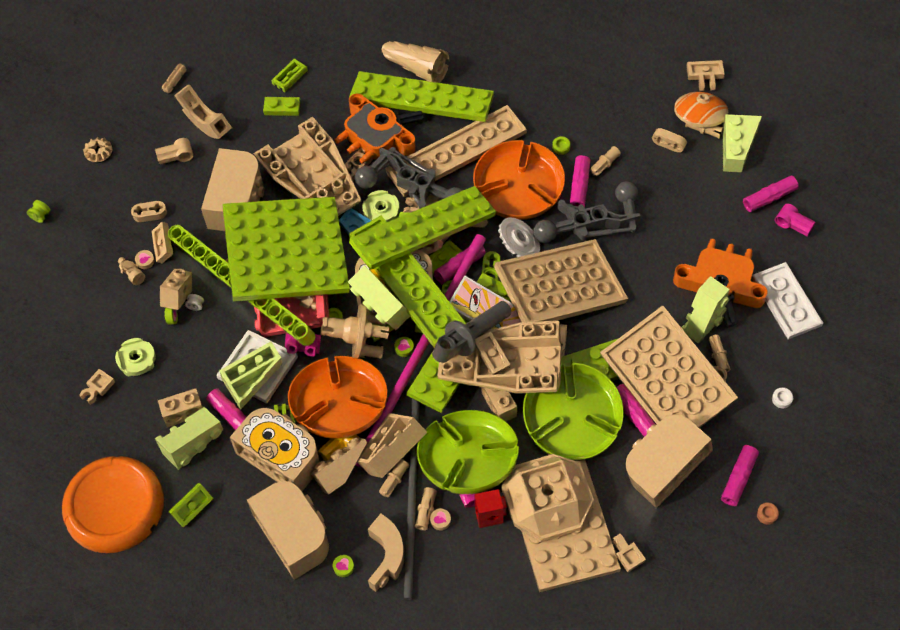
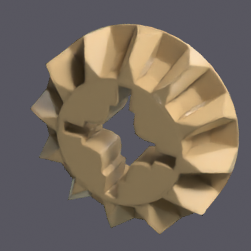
(103, 153)

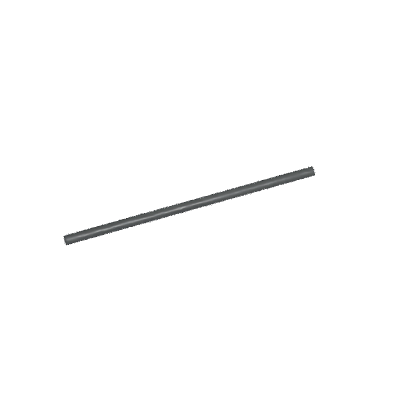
(410, 536)

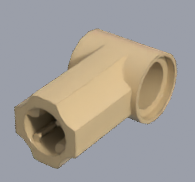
(180, 150)

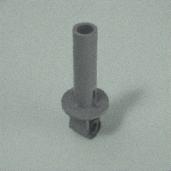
(461, 337)

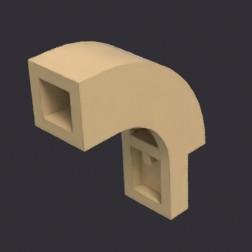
(209, 122)
(388, 536)

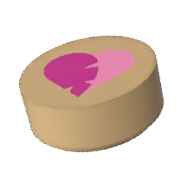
(144, 259)
(440, 519)

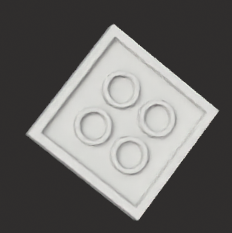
(248, 344)

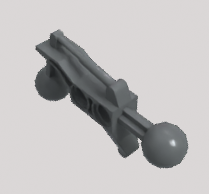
(368, 175)
(625, 192)

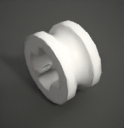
(194, 302)

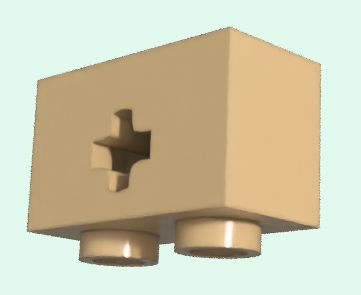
(176, 289)

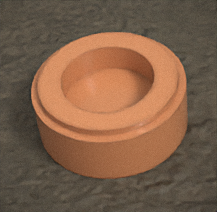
(767, 513)

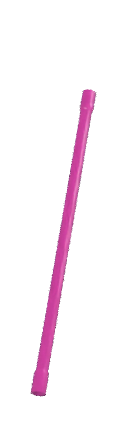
(473, 251)

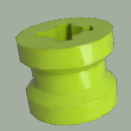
(38, 211)

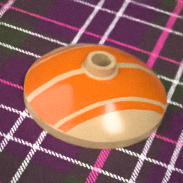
(701, 109)

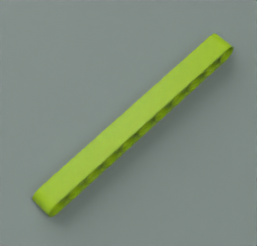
(220, 269)

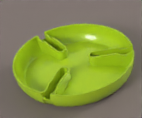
(578, 417)
(468, 452)

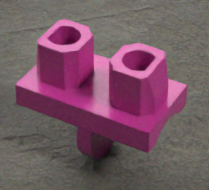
(293, 345)

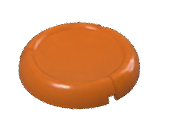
(519, 179)
(337, 397)
(112, 504)

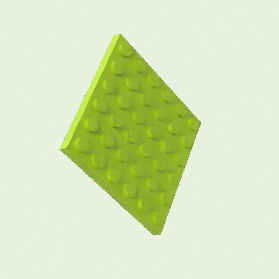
(284, 248)

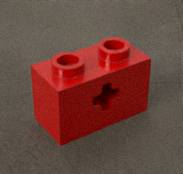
(490, 508)

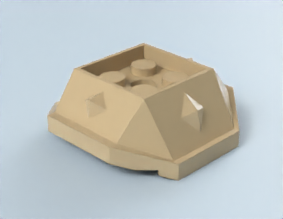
(552, 514)

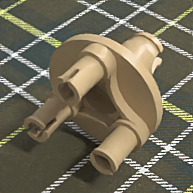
(356, 331)

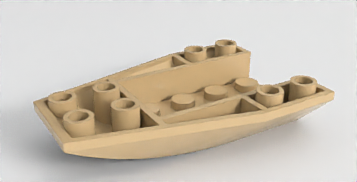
(311, 167)
(531, 350)

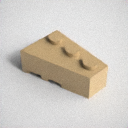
(390, 444)

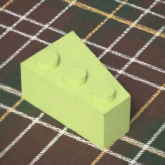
(737, 140)
(378, 298)
(708, 309)
(250, 373)
(190, 437)

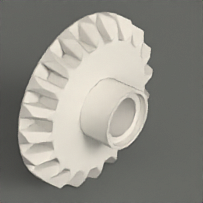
(518, 237)

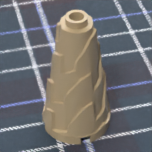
(423, 61)

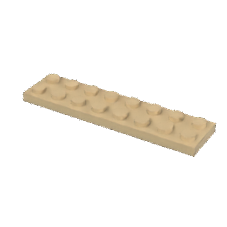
(465, 144)

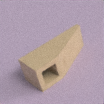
(337, 469)

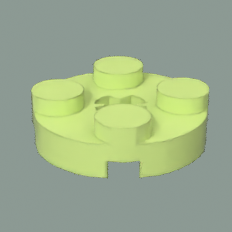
(381, 197)
(142, 364)

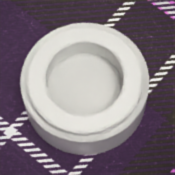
(782, 398)

